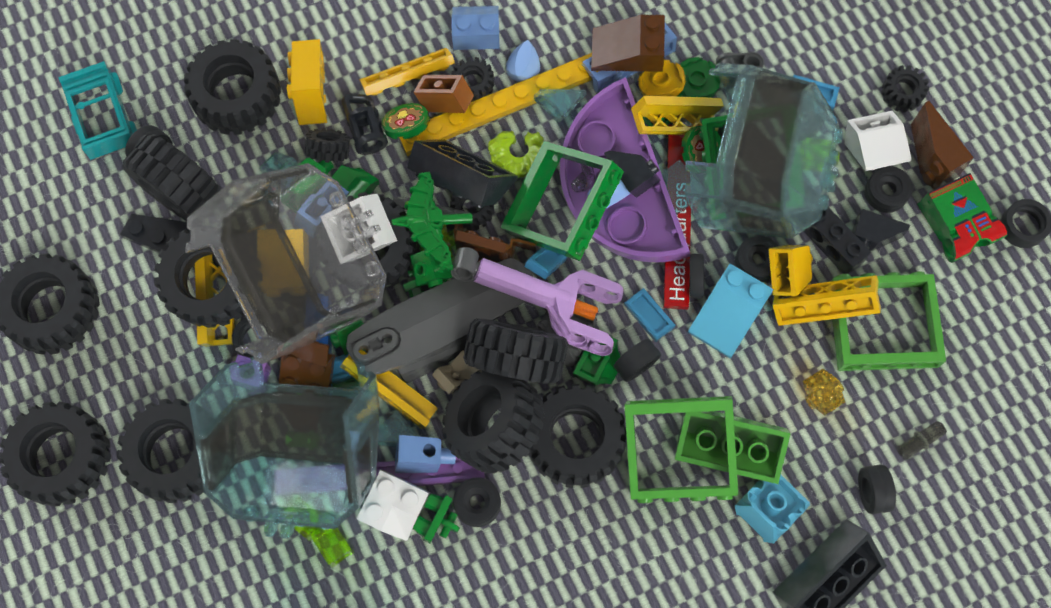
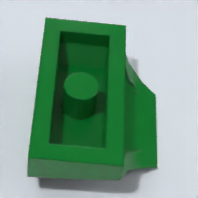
(355, 180)
(597, 368)

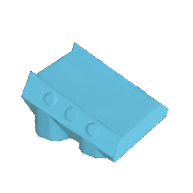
(771, 508)

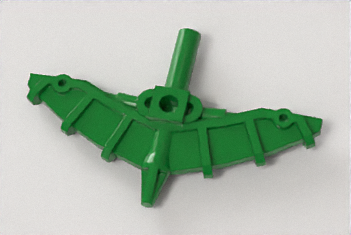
(427, 221)

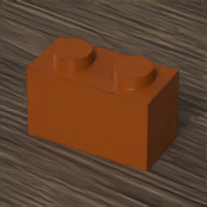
(444, 93)

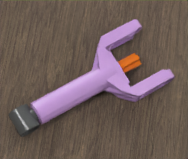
(557, 298)

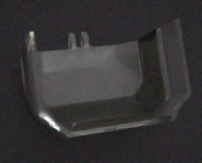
(291, 256)

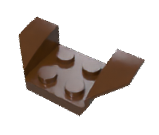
(491, 248)
(308, 366)

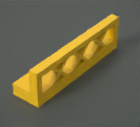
(673, 109)
(204, 290)
(829, 304)
(397, 394)

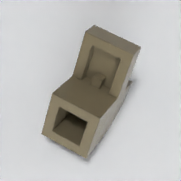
(452, 375)

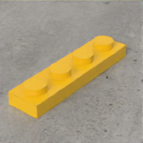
(404, 72)

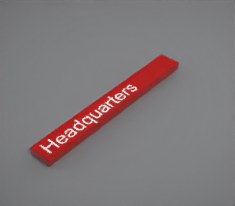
(678, 271)

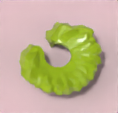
(502, 157)

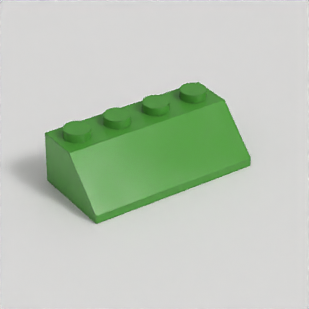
(757, 445)

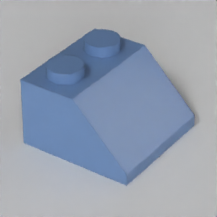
(475, 27)

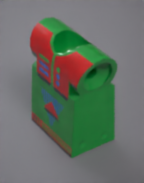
(961, 217)

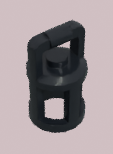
(362, 117)

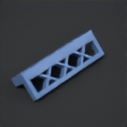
(605, 78)

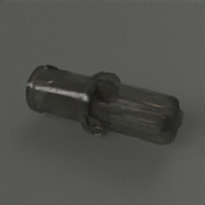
(921, 440)

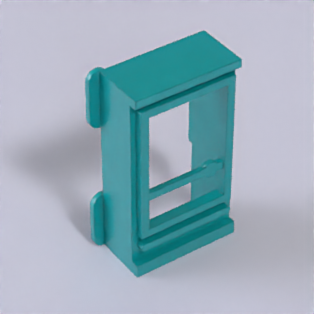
(88, 79)

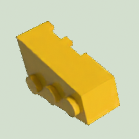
(307, 81)

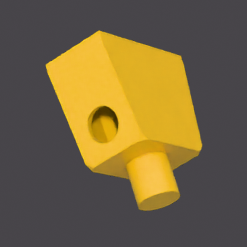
(790, 269)

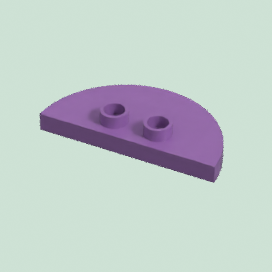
(633, 227)

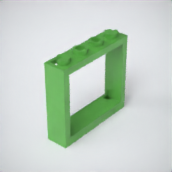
(889, 361)
(681, 405)

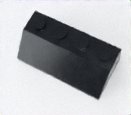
(461, 171)
(833, 571)

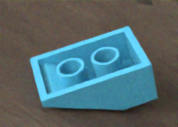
(730, 310)

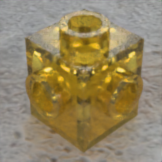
(823, 392)

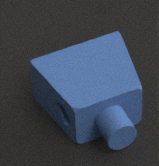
(411, 455)

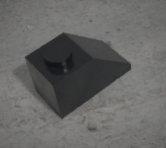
(638, 172)
(878, 230)

